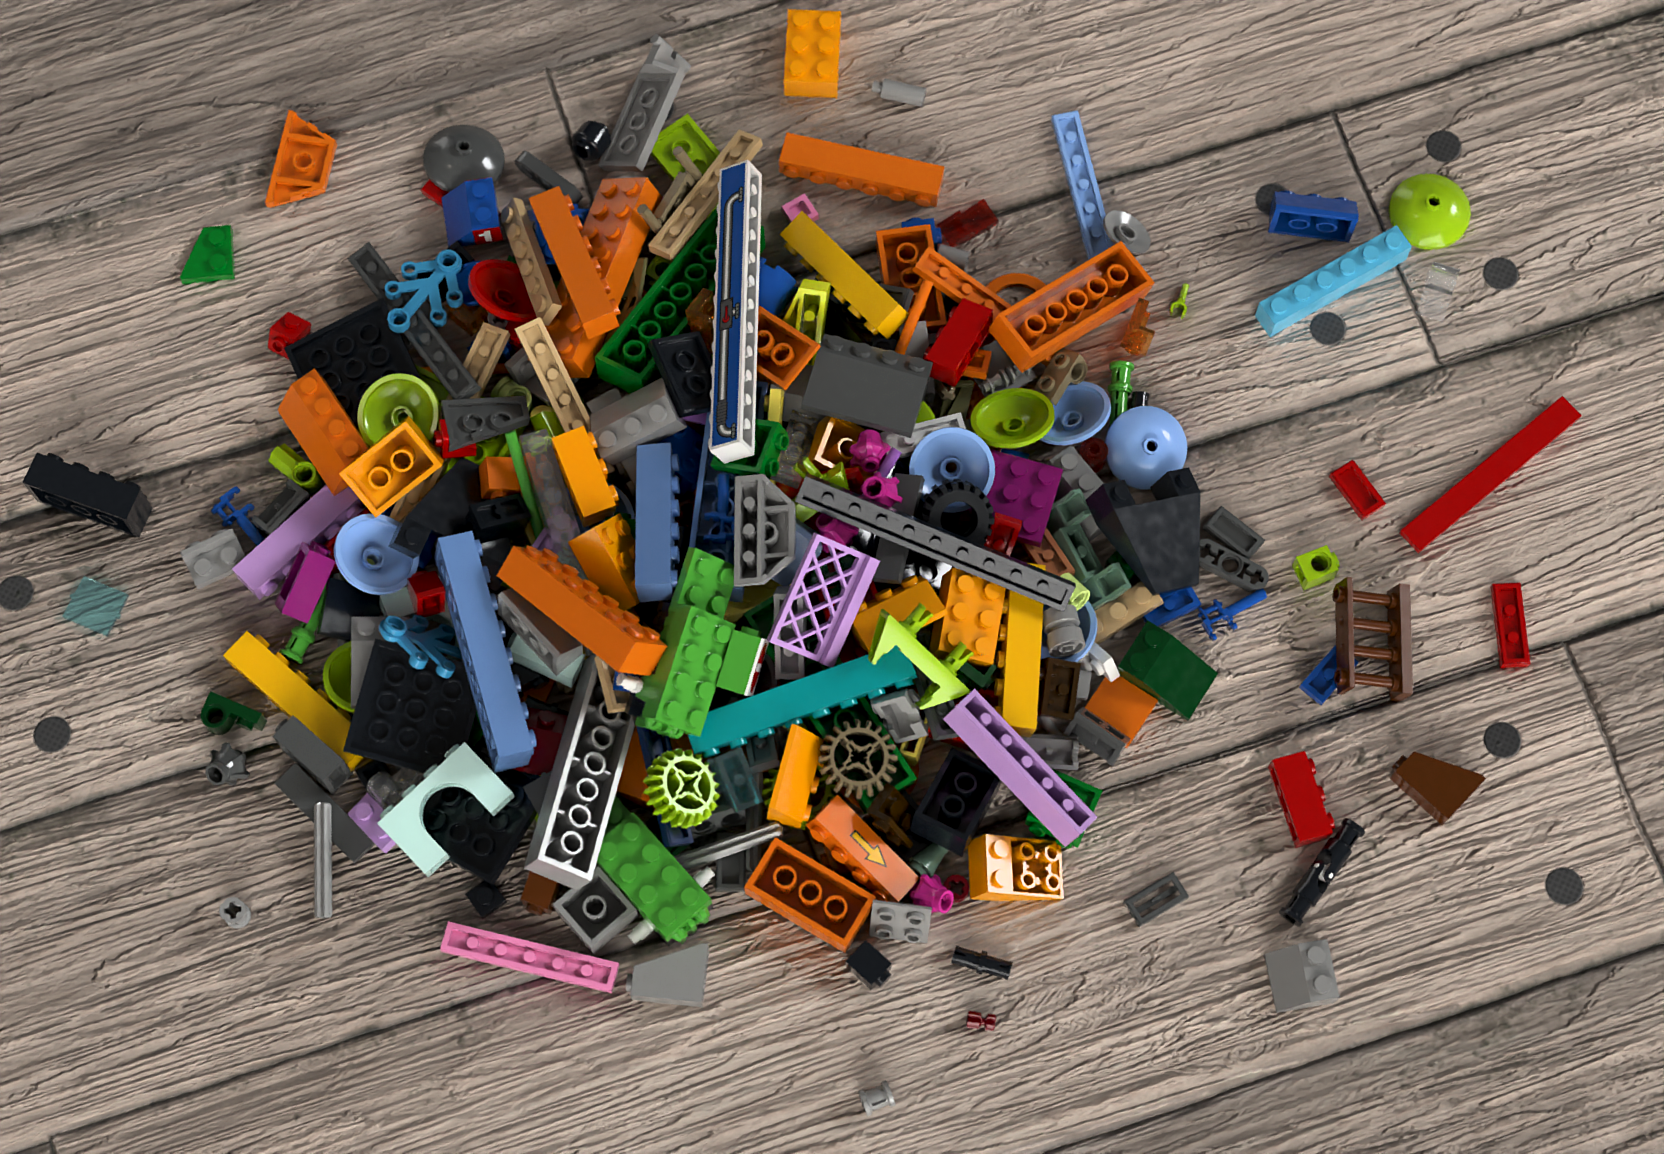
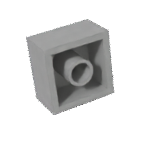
(596, 911)

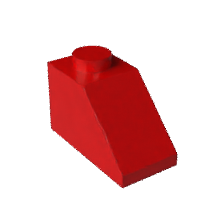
(426, 593)

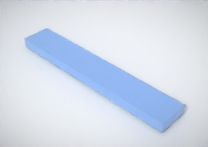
(1081, 182)

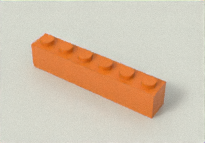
(861, 170)
(574, 262)

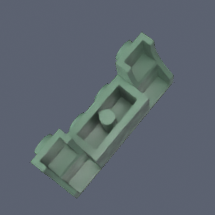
(1066, 530)

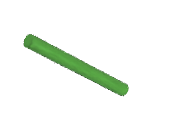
(524, 482)

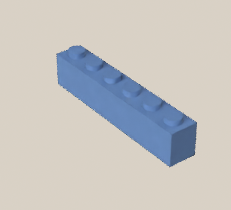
(656, 522)

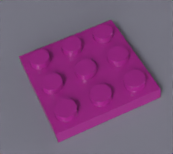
(1024, 492)

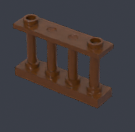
(1396, 628)

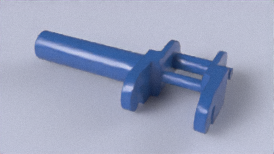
(722, 513)
(238, 515)
(1228, 613)

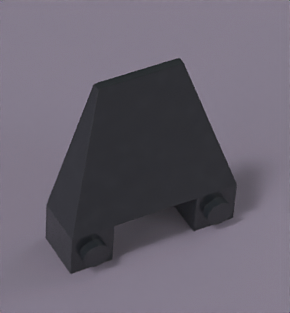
(444, 513)
(1157, 536)

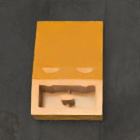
(1014, 869)

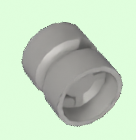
(1063, 631)

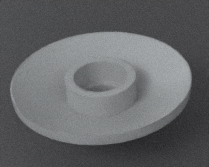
(1126, 228)

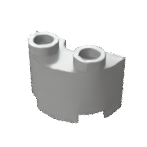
(900, 715)

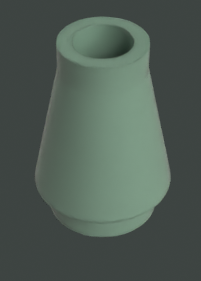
(927, 860)

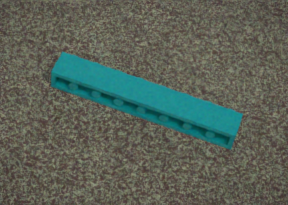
(802, 699)

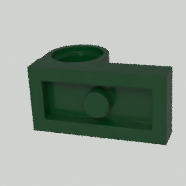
(231, 711)

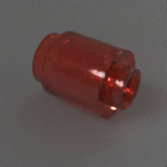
(1094, 453)

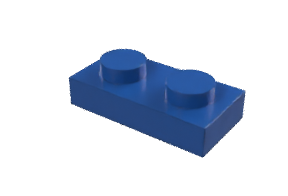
(1175, 606)
(1320, 682)

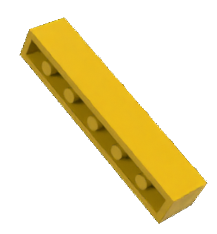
(845, 275)
(1019, 661)
(292, 693)

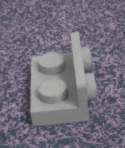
(213, 557)

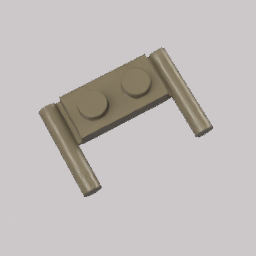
(675, 195)

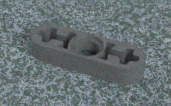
(546, 176)
(1252, 567)

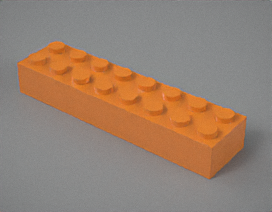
(616, 240)

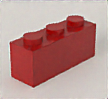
(958, 341)
(1301, 799)

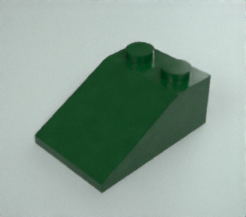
(1167, 670)

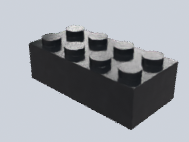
(88, 494)

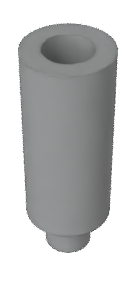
(900, 92)

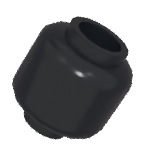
(591, 140)

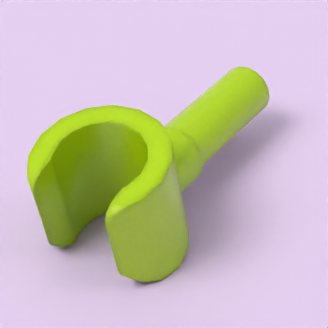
(1180, 303)

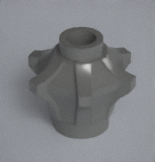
(226, 766)

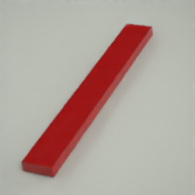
(1490, 474)

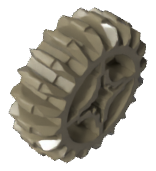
(850, 747)

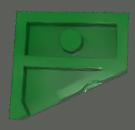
(211, 256)

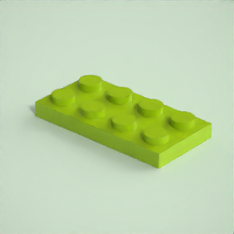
(692, 140)

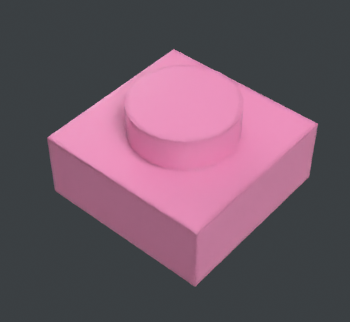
(797, 205)

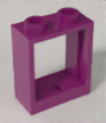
(305, 581)

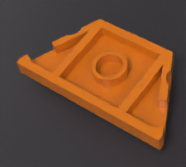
(301, 163)

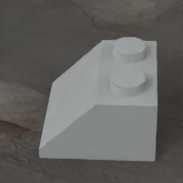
(1302, 976)

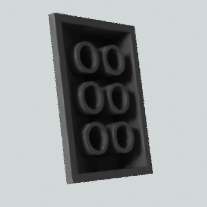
(867, 385)

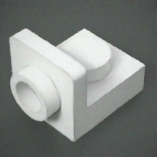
(1099, 662)

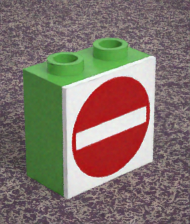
(743, 661)

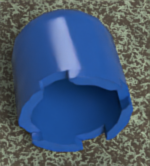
(775, 288)

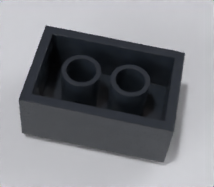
(956, 802)

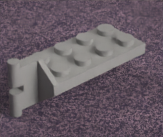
(645, 109)

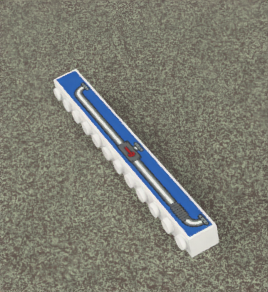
(736, 313)

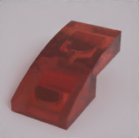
(968, 224)

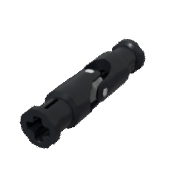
(1319, 875)

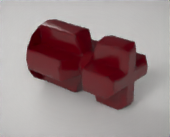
(975, 1020)

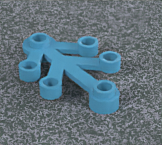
(425, 288)
(396, 630)

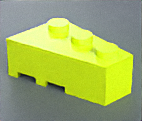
(809, 310)

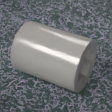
(955, 255)

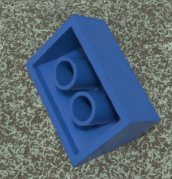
(1312, 216)

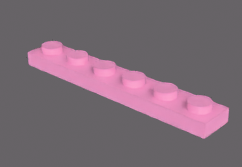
(529, 957)

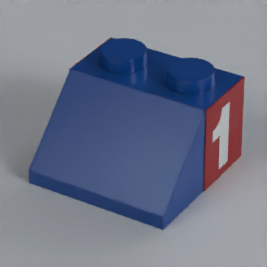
(472, 213)

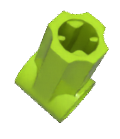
(295, 468)

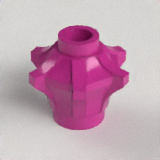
(868, 451)
(881, 489)
(835, 530)
(931, 893)

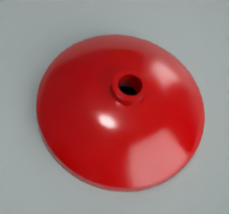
(501, 290)

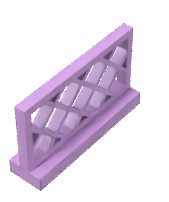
(845, 607)

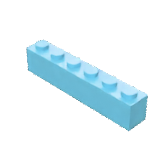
(1333, 281)

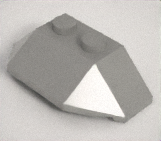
(762, 530)

